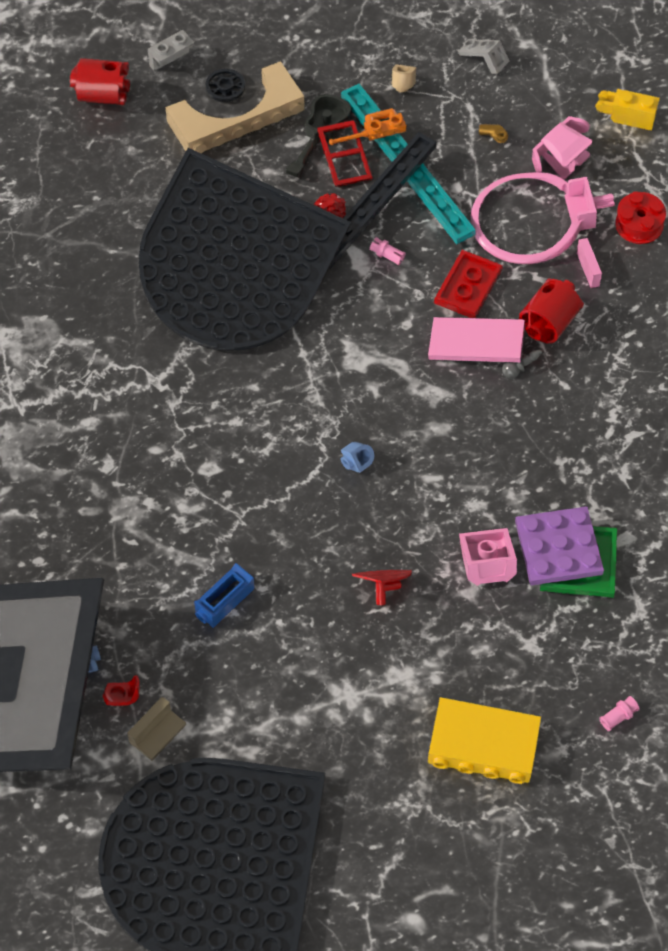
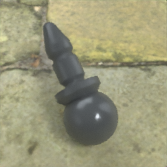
(512, 369)

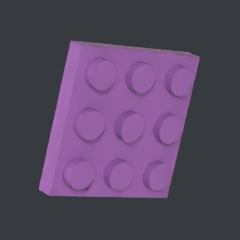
(559, 545)

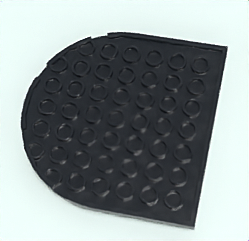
(233, 256)
(212, 856)

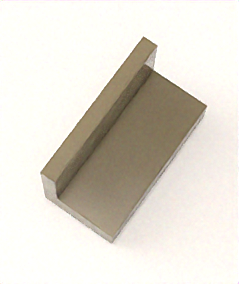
(155, 729)

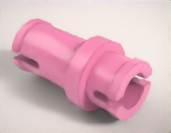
(383, 249)
(622, 711)

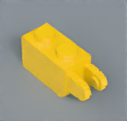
(629, 108)

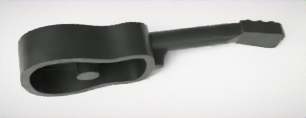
(325, 111)

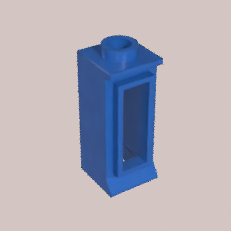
(213, 615)

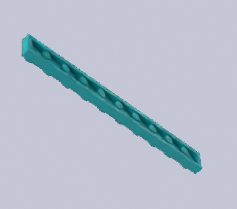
(422, 180)

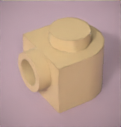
(403, 77)

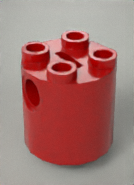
(100, 81)
(551, 310)

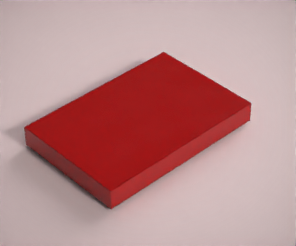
(468, 284)

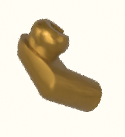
(496, 131)

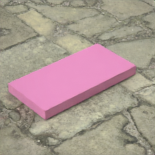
(476, 339)

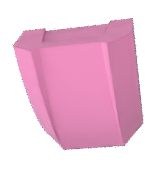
(488, 556)

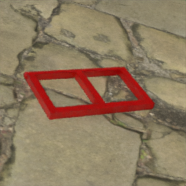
(329, 157)

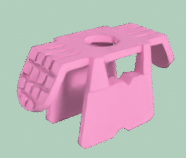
(566, 146)

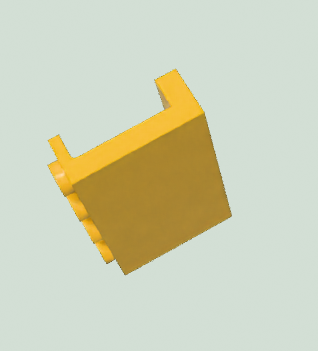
(484, 740)

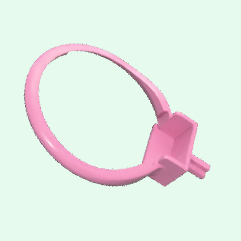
(580, 207)

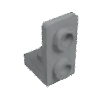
(491, 51)

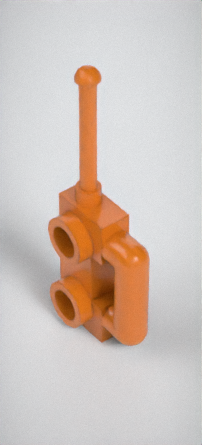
(375, 129)

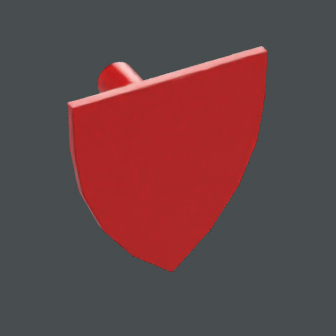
(385, 581)

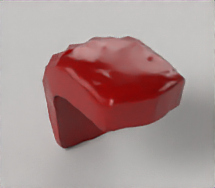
(122, 693)

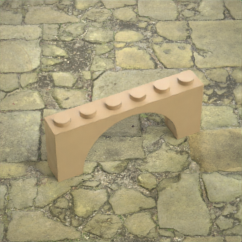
(205, 132)

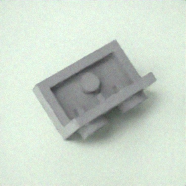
(169, 49)

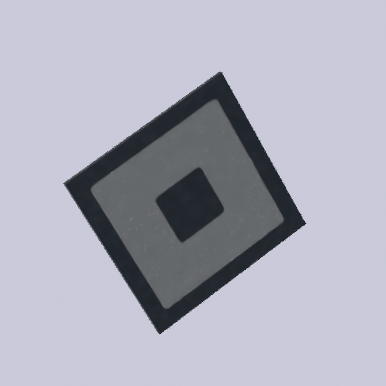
(44, 669)

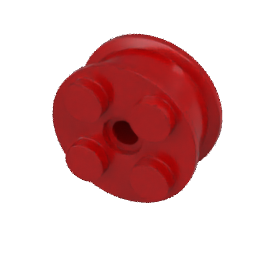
(640, 217)

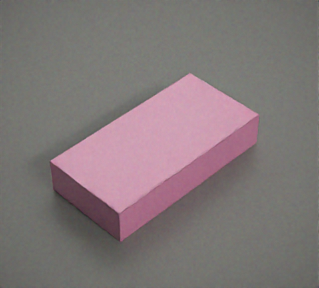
(589, 263)

